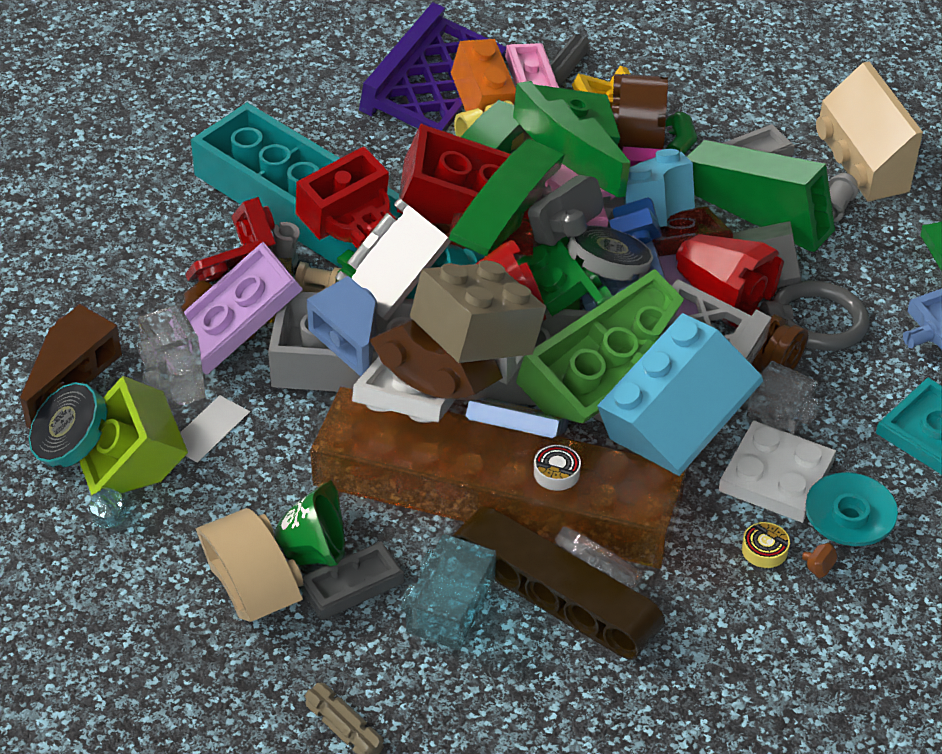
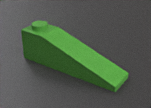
(591, 355)

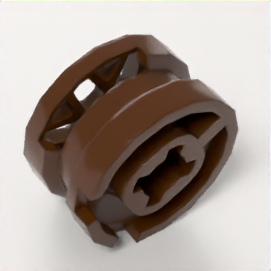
(783, 345)

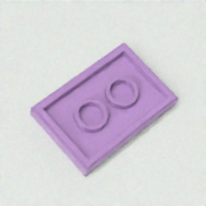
(240, 304)

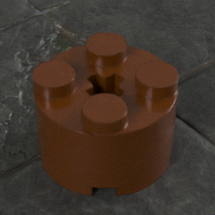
(640, 110)

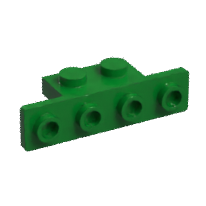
(562, 278)

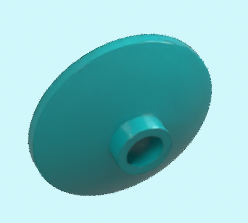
(851, 509)

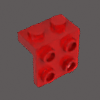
(252, 226)

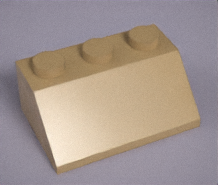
(870, 134)

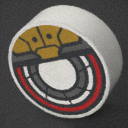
(557, 467)

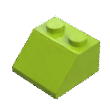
(136, 441)

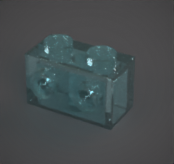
(449, 591)

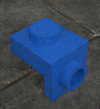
(637, 220)

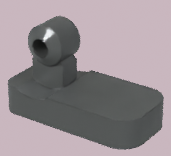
(566, 210)

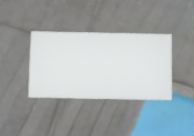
(211, 427)

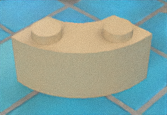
(250, 564)

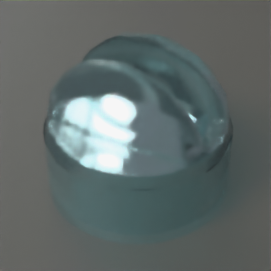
(100, 512)

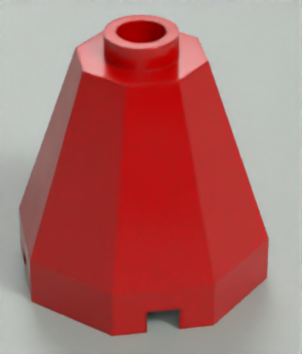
(731, 270)

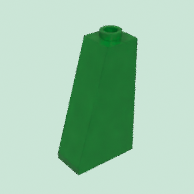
(766, 189)

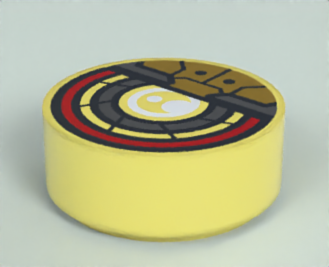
(765, 545)

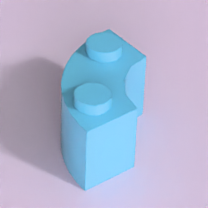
(666, 181)

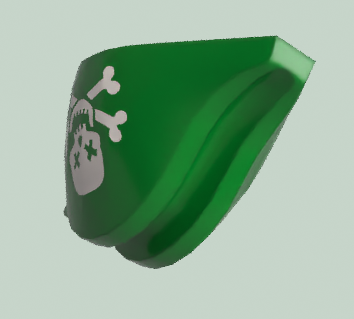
(313, 529)

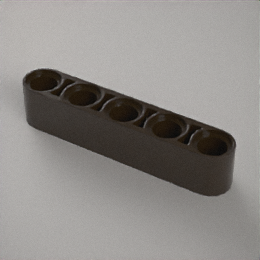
(565, 584)

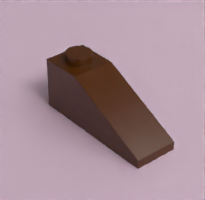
(72, 352)

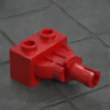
(345, 198)

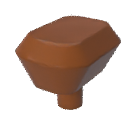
(821, 559)

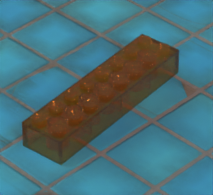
(470, 464)

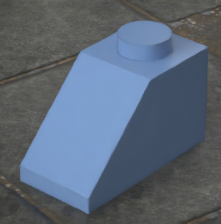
(345, 321)

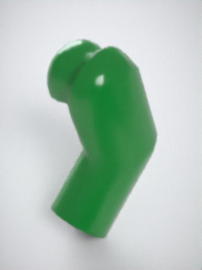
(684, 130)

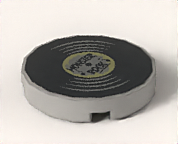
(611, 253)

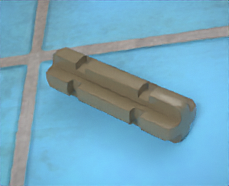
(343, 720)

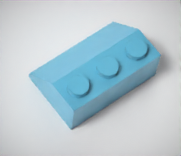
(679, 395)

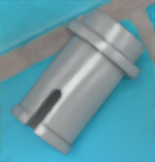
(842, 190)
(286, 241)

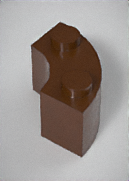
(428, 367)

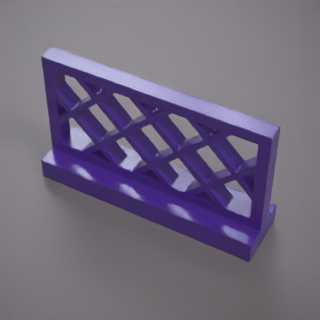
(409, 59)

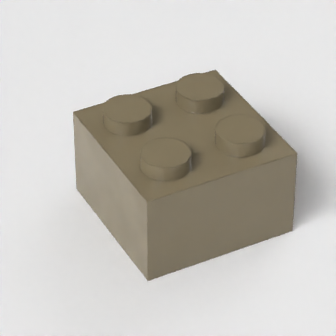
(477, 311)

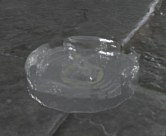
(598, 557)

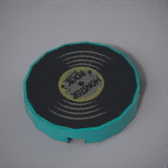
(67, 425)

